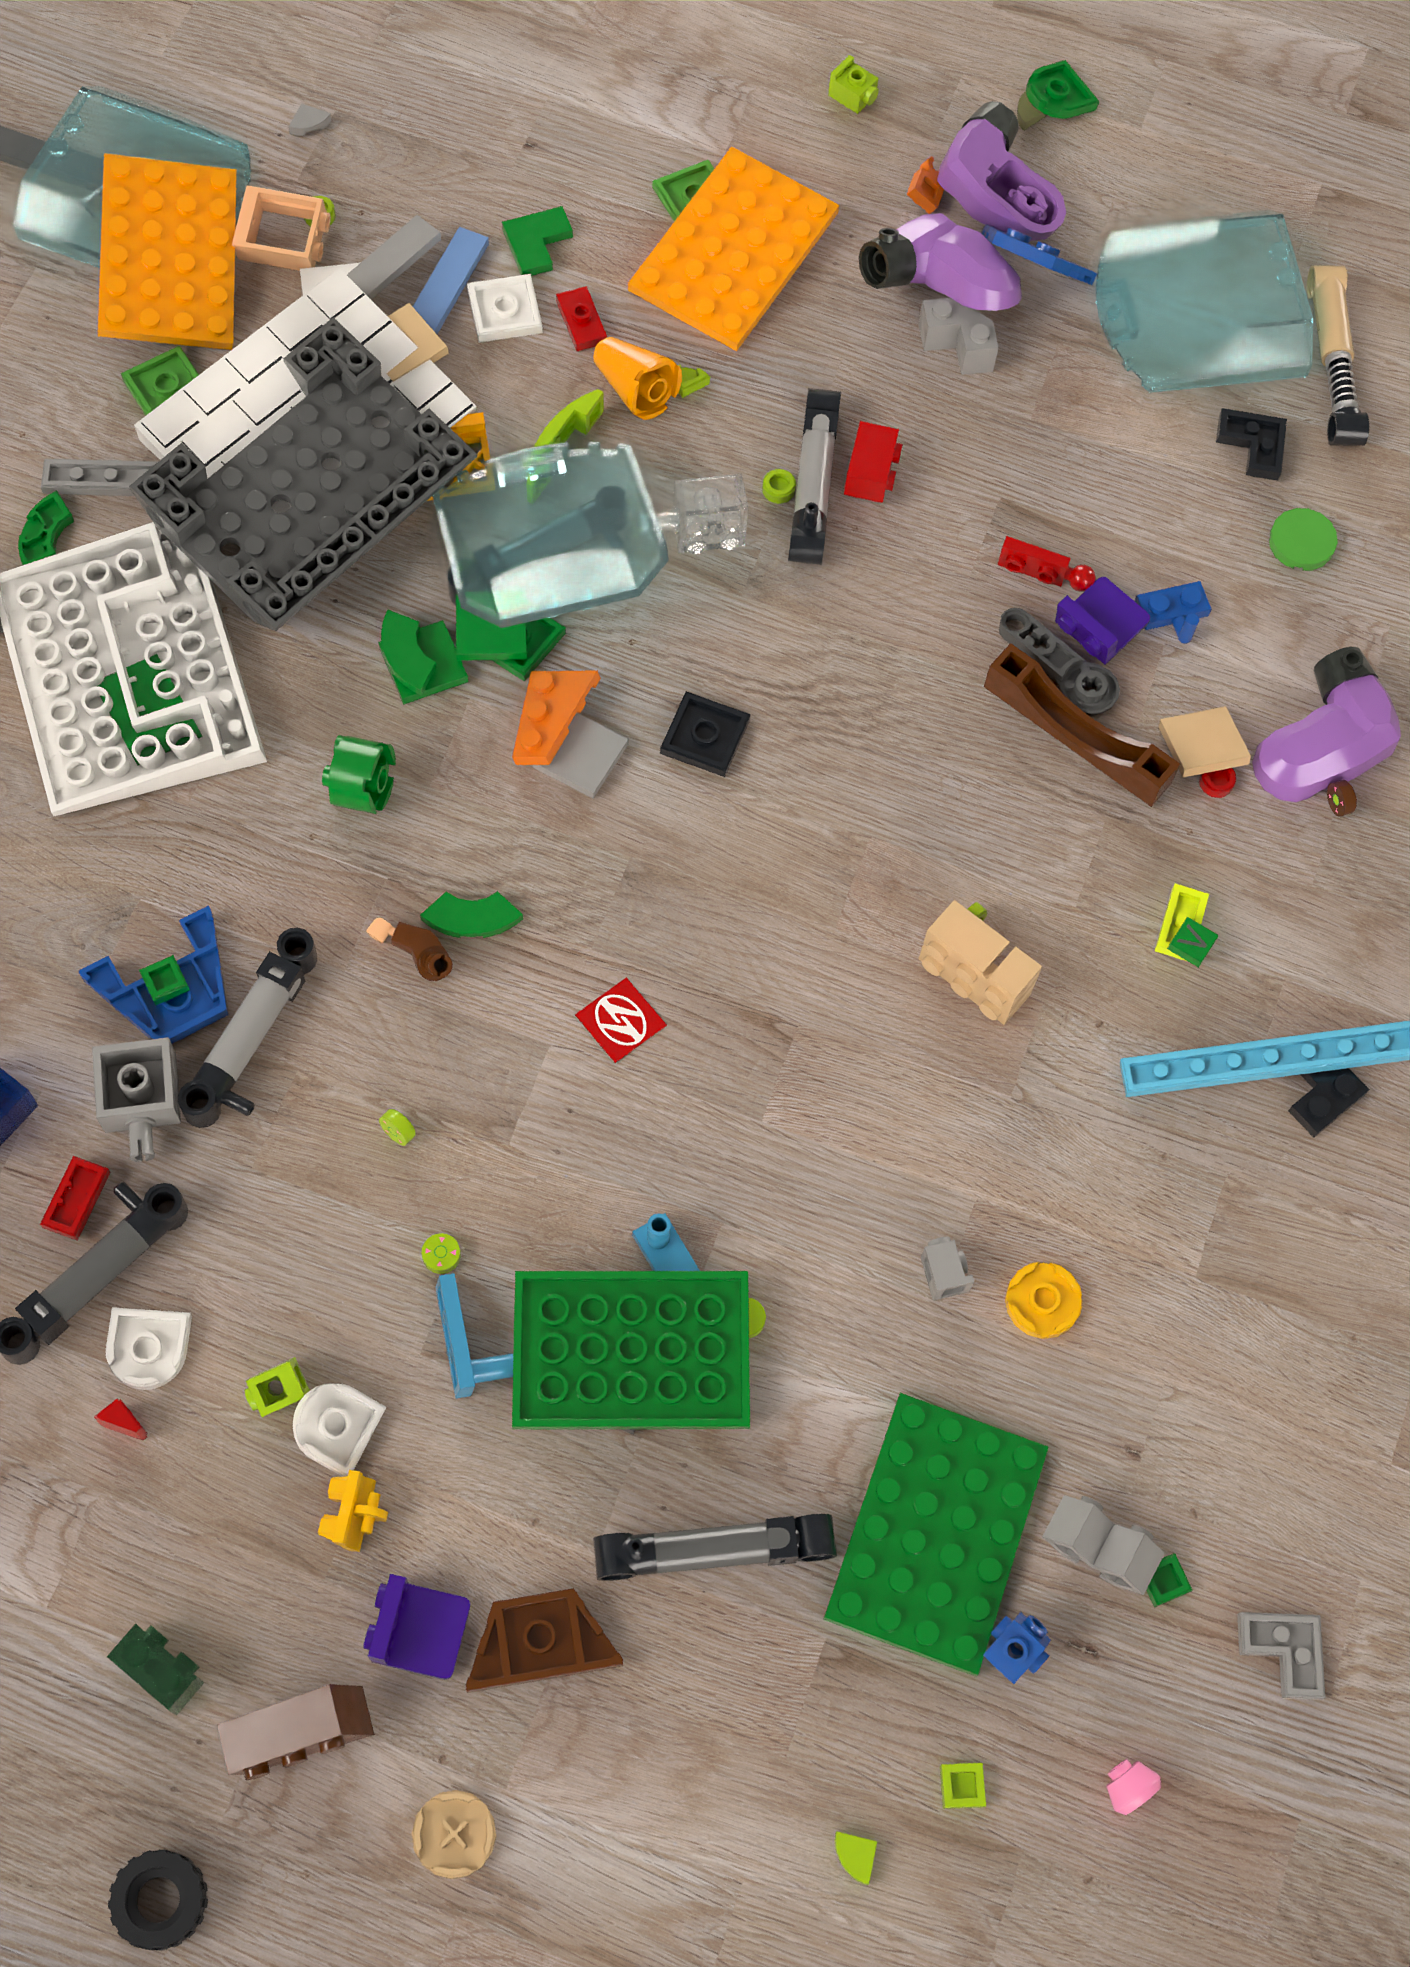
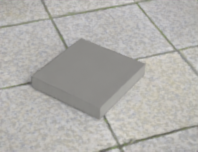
(586, 756)

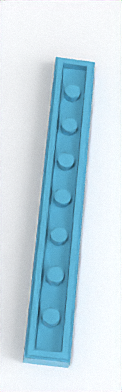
(1266, 1059)

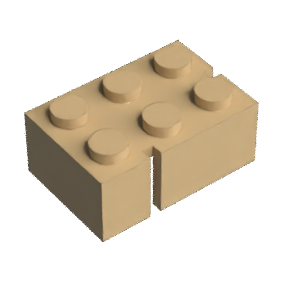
(963, 954)

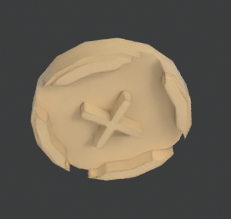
(454, 1834)

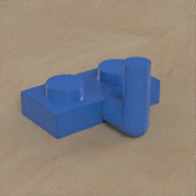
(1176, 606)

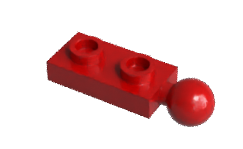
(1044, 565)

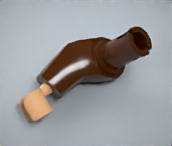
(427, 951)

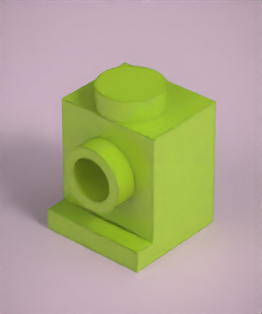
(853, 85)
(262, 1398)

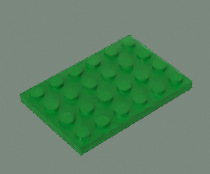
(631, 1350)
(937, 1534)

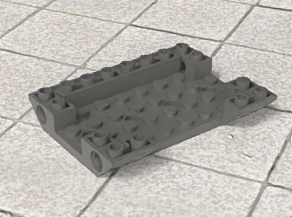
(332, 512)

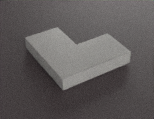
(1296, 1643)

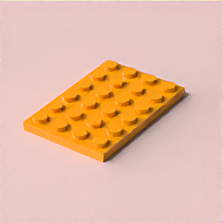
(733, 248)
(167, 252)

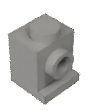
(945, 1269)

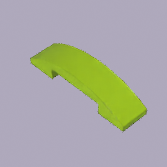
(577, 415)

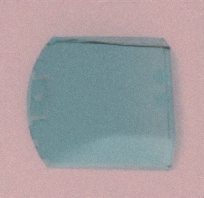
(64, 185)
(1206, 302)
(550, 532)

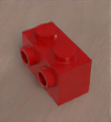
(871, 462)

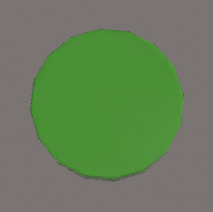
(1303, 539)

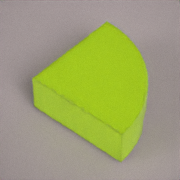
(692, 380)
(855, 1855)

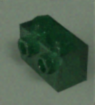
(155, 1669)

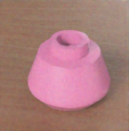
(1131, 1786)

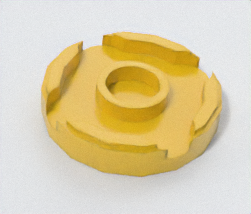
(1043, 1300)

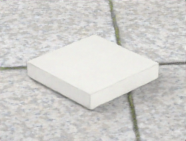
(504, 308)

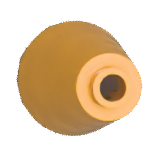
(638, 376)

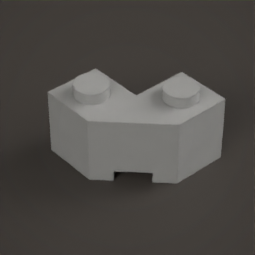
(952, 325)
(1086, 1534)

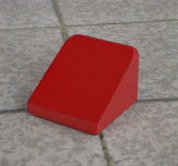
(120, 1419)

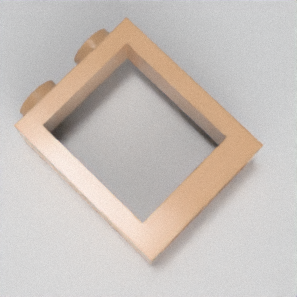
(261, 199)

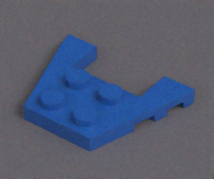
(1041, 253)
(183, 1013)

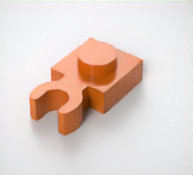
(925, 188)

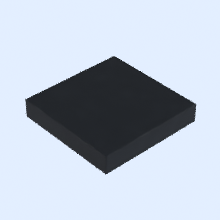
(705, 734)

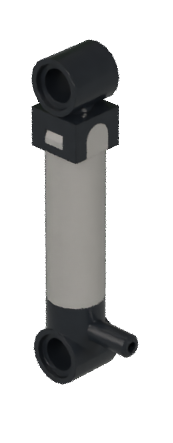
(814, 476)
(277, 982)

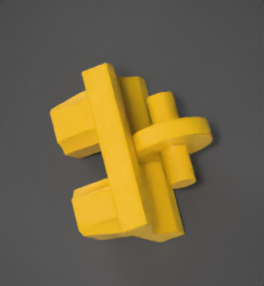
(356, 1512)

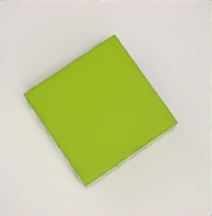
(962, 1785)

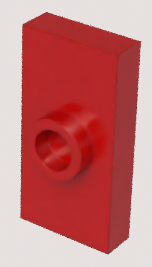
(581, 318)
(75, 1198)

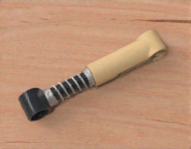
(1327, 288)

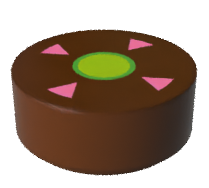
(1341, 798)

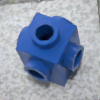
(1012, 1658)

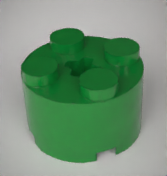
(359, 774)

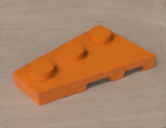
(547, 712)

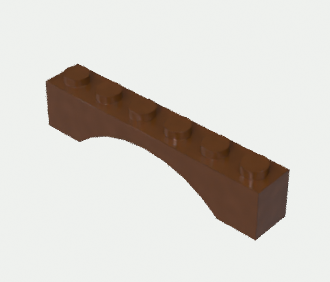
(1129, 762)

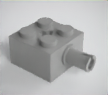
(134, 1108)

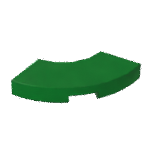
(43, 528)
(403, 653)
(471, 918)

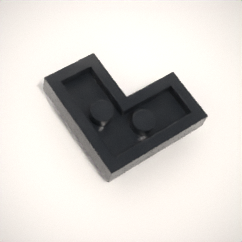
(1260, 434)
(1330, 1098)

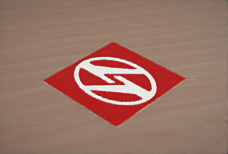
(620, 1020)

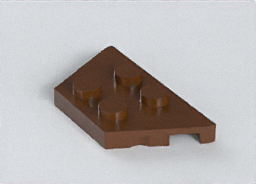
(539, 1641)

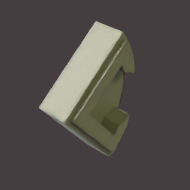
(1027, 113)

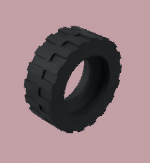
(125, 1891)

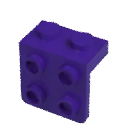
(1102, 619)
(417, 1628)

